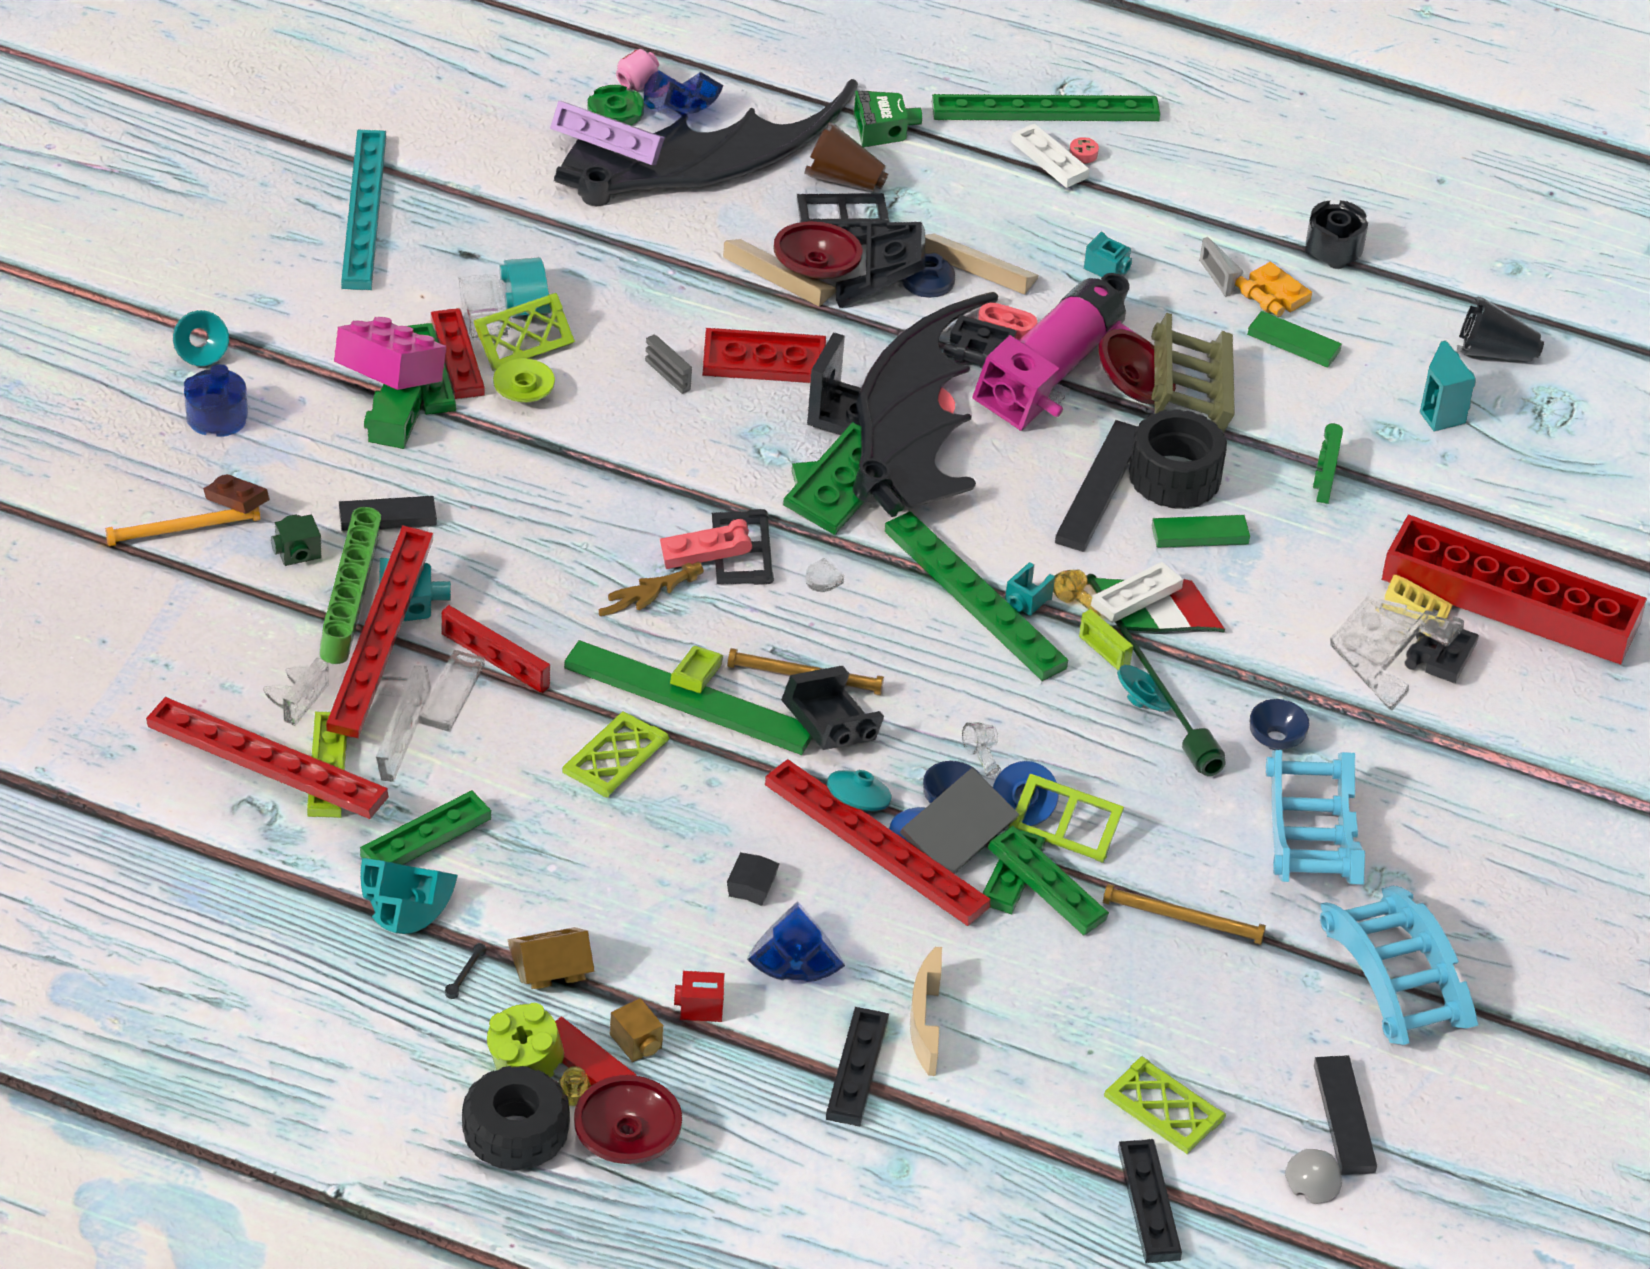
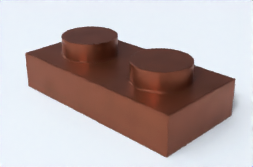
(236, 493)

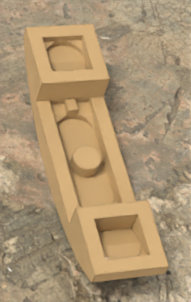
(925, 1037)

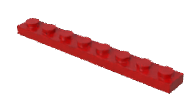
(379, 632)
(268, 757)
(878, 843)

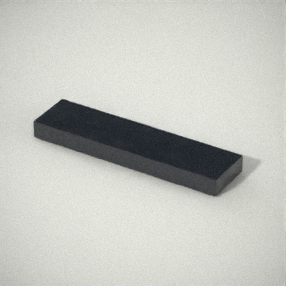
(857, 1066)
(1345, 1115)
(1149, 1201)

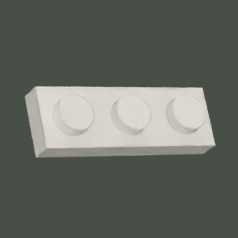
(1050, 155)
(1136, 592)

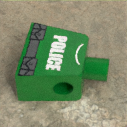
(883, 117)

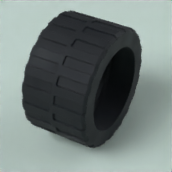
(1172, 481)

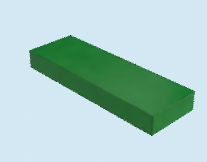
(1294, 339)
(1200, 531)
(1004, 885)

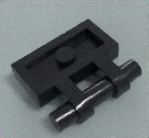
(976, 335)
(1443, 660)

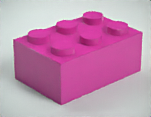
(390, 353)

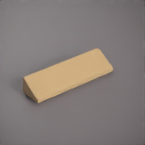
(981, 263)
(773, 270)

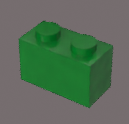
(393, 415)

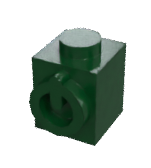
(297, 539)

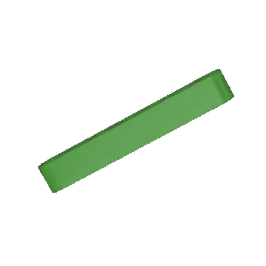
(350, 585)

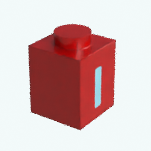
(700, 996)

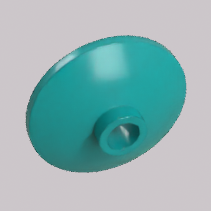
(1142, 689)
(859, 790)

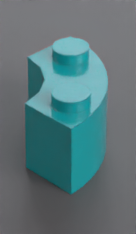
(524, 283)

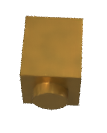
(636, 1030)

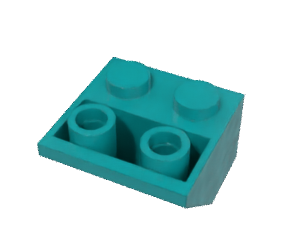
(1447, 390)

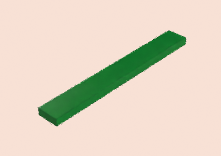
(1045, 107)
(707, 705)

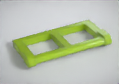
(1074, 796)

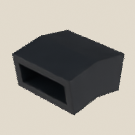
(752, 877)

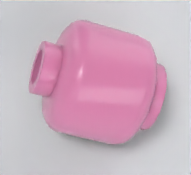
(636, 69)

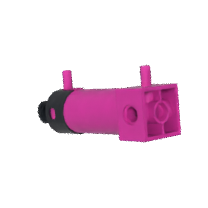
(1023, 372)

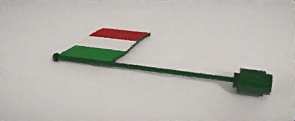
(1176, 612)

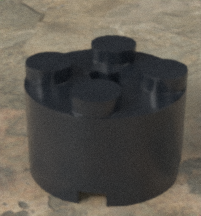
(1336, 233)

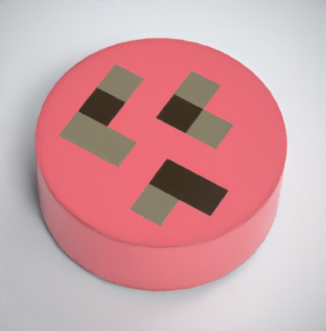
(1084, 149)

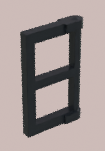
(841, 201)
(758, 577)

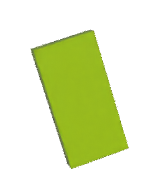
(1105, 640)
(696, 669)

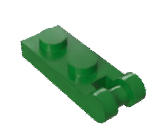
(1327, 461)

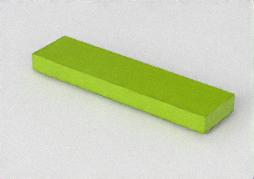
(330, 749)

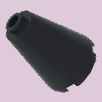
(1497, 334)

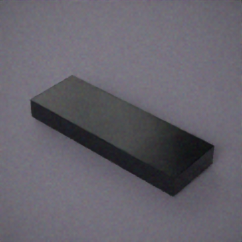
(393, 511)

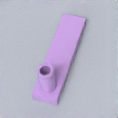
(607, 133)

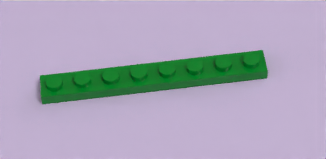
(976, 596)

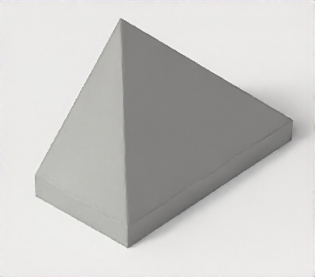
(1219, 266)

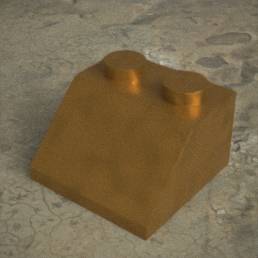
(552, 956)

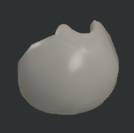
(1315, 1175)

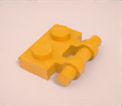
(1274, 289)

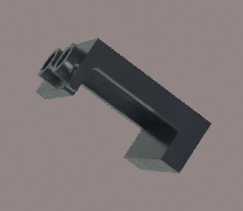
(828, 710)

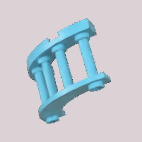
(1350, 857)
(1426, 937)

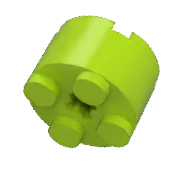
(526, 1038)

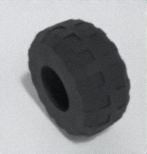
(515, 1142)

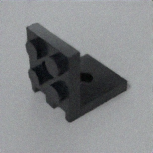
(830, 400)

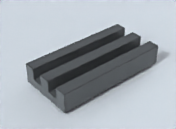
(668, 364)

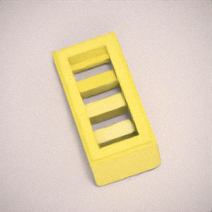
(1407, 593)

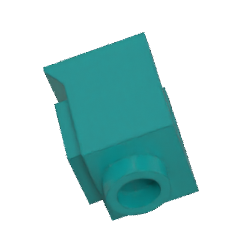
(1107, 256)
(1024, 594)

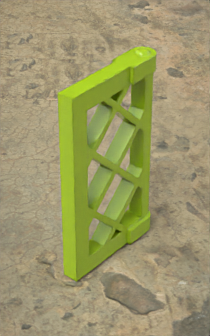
(529, 307)
(609, 734)
(1165, 1127)

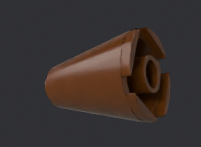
(845, 162)

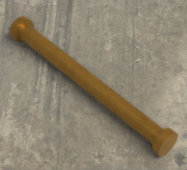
(790, 668)
(1184, 914)

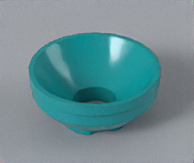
(216, 342)

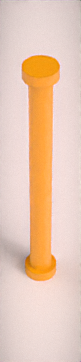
(178, 524)

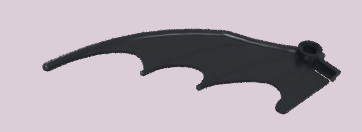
(692, 156)
(903, 418)

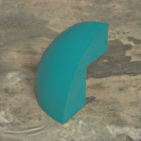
(405, 895)

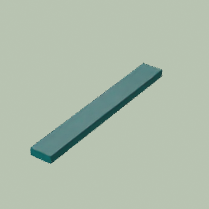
(364, 210)

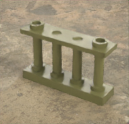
(1219, 370)

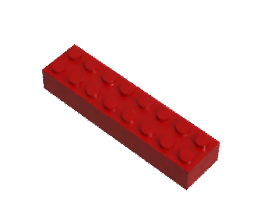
(1516, 589)

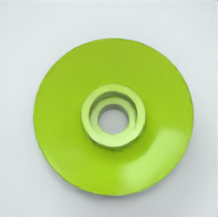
(523, 380)

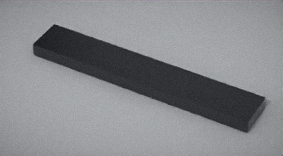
(1097, 488)

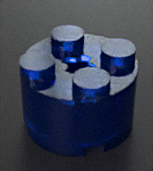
(216, 401)

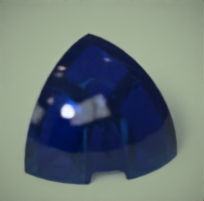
(679, 99)
(795, 949)

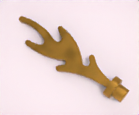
(650, 588)

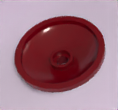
(817, 249)
(1129, 363)
(630, 1107)

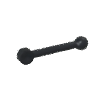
(452, 990)

